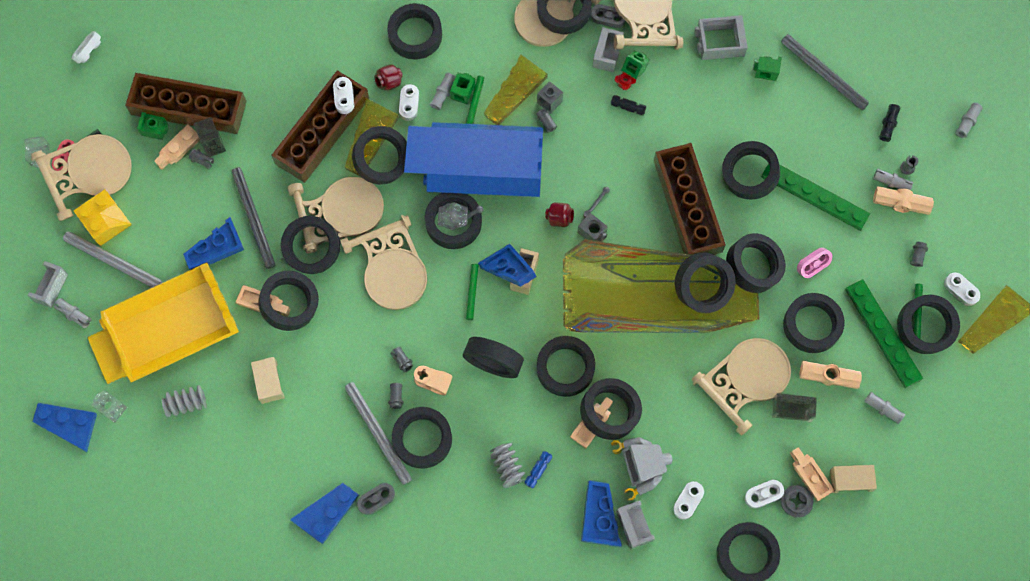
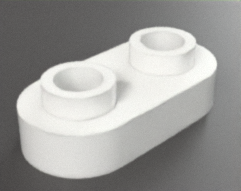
(91, 42)
(343, 94)
(409, 101)
(961, 290)
(763, 494)
(688, 499)

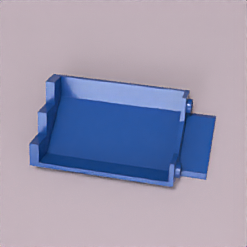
(476, 158)

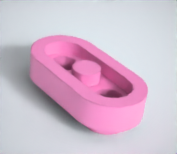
(813, 264)

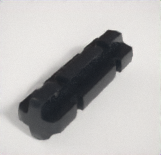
(628, 105)

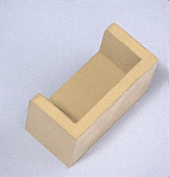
(532, 260)
(267, 380)
(853, 478)

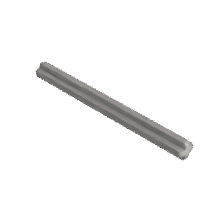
(111, 260)
(378, 433)

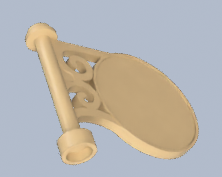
(647, 15)
(530, 26)
(92, 164)
(348, 205)
(394, 275)
(754, 370)

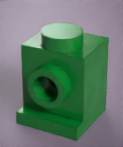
(638, 61)
(767, 68)
(457, 90)
(157, 130)

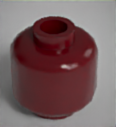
(388, 77)
(559, 214)

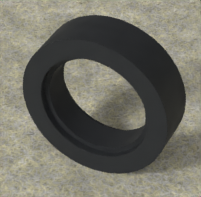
(407, 12)
(564, 26)
(751, 148)
(361, 166)
(288, 238)
(449, 241)
(772, 253)
(291, 278)
(725, 290)
(820, 301)
(949, 314)
(576, 345)
(493, 357)
(623, 390)
(405, 420)
(760, 532)

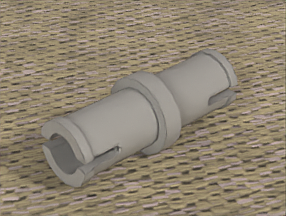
(442, 91)
(968, 120)
(892, 180)
(72, 313)
(884, 407)

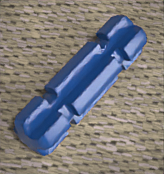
(538, 469)

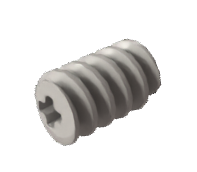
(184, 401)
(507, 465)

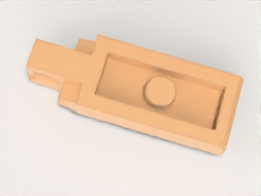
(177, 147)
(249, 298)
(582, 434)
(811, 475)

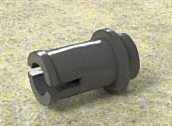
(544, 116)
(199, 157)
(908, 166)
(919, 254)
(404, 363)
(395, 396)

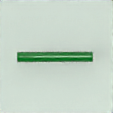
(475, 99)
(472, 292)
(918, 313)

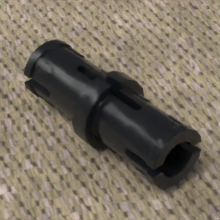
(889, 122)

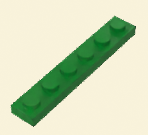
(820, 197)
(884, 333)

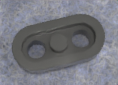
(608, 15)
(375, 497)

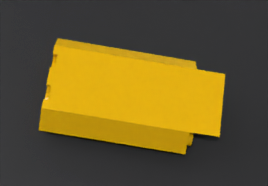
(162, 326)

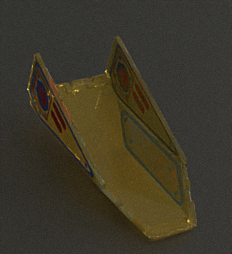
(634, 292)

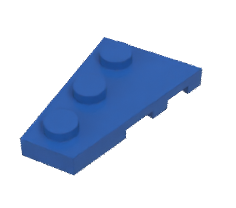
(218, 246)
(509, 266)
(67, 423)
(326, 513)
(599, 518)

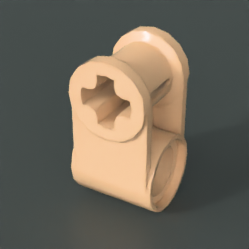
(435, 380)

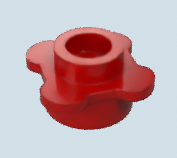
(625, 85)

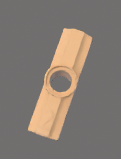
(903, 200)
(842, 376)

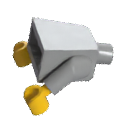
(643, 463)

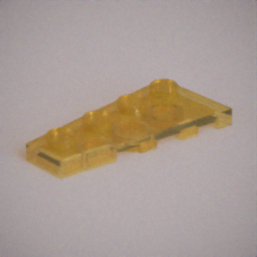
(518, 86)
(372, 116)
(1000, 315)

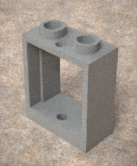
(721, 23)

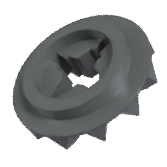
(804, 496)

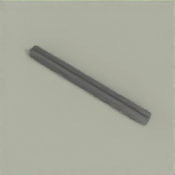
(825, 72)
(253, 218)

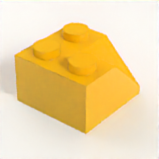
(102, 217)

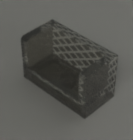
(209, 137)
(794, 407)

